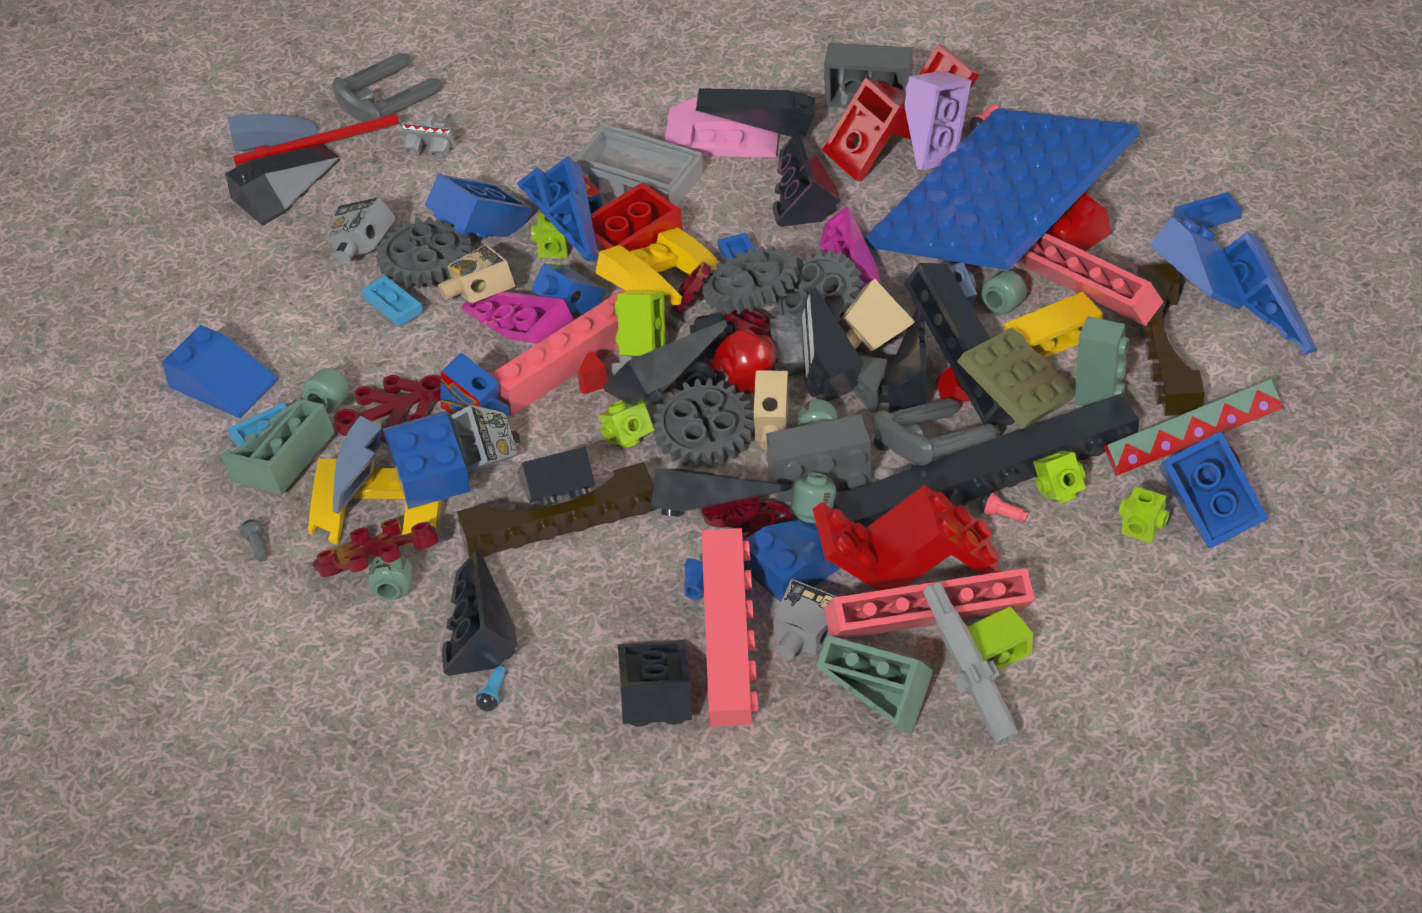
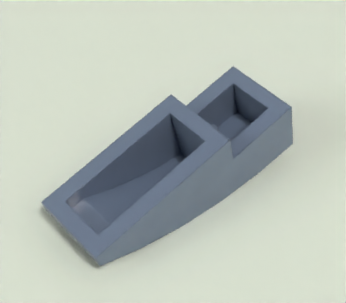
(267, 130)
(355, 461)

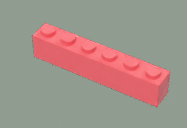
(1093, 276)
(557, 356)
(908, 607)
(726, 627)

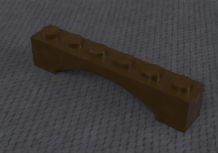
(1178, 385)
(499, 529)

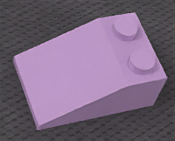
(935, 115)

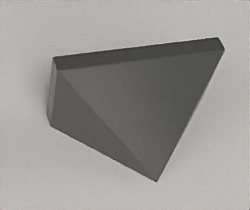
(870, 381)

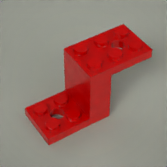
(879, 112)
(906, 540)

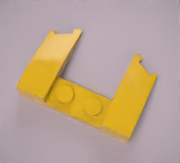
(640, 267)
(380, 485)

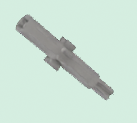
(975, 675)

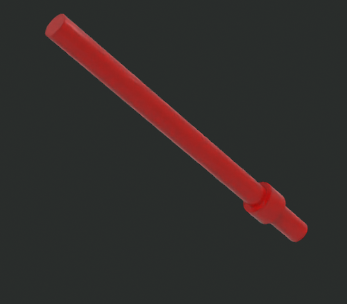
(318, 139)

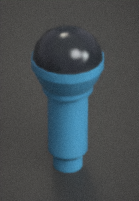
(488, 697)

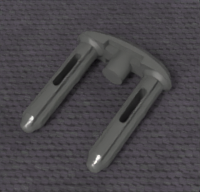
(361, 104)
(904, 437)

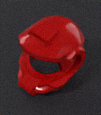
(742, 356)

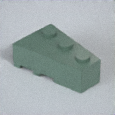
(1101, 361)
(282, 449)
(879, 678)

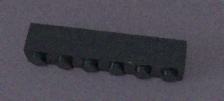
(954, 329)

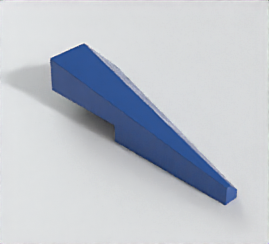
(564, 202)
(1264, 290)

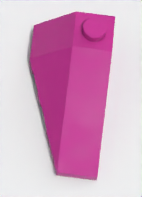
(844, 236)
(521, 315)

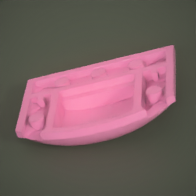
(717, 135)

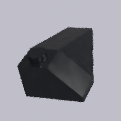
(769, 110)
(272, 183)
(805, 185)
(908, 370)
(654, 371)
(691, 490)
(479, 624)

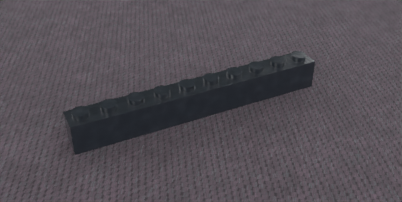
(996, 462)

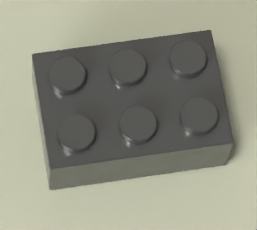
(850, 63)
(830, 447)

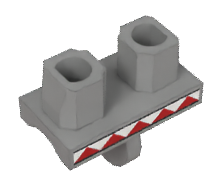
(428, 133)

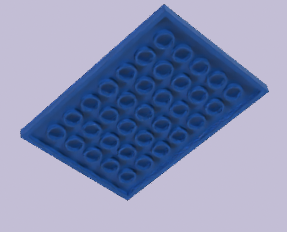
(1002, 188)

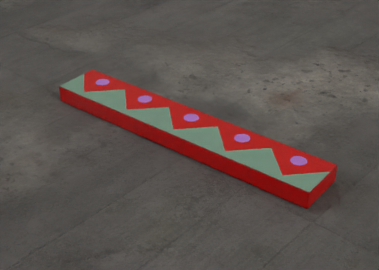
(1193, 427)

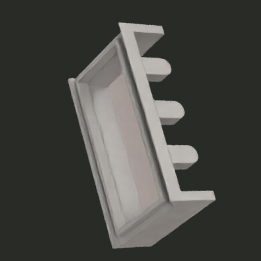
(636, 158)

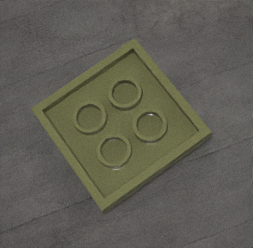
(1017, 377)

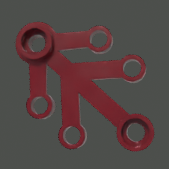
(423, 392)
(356, 559)

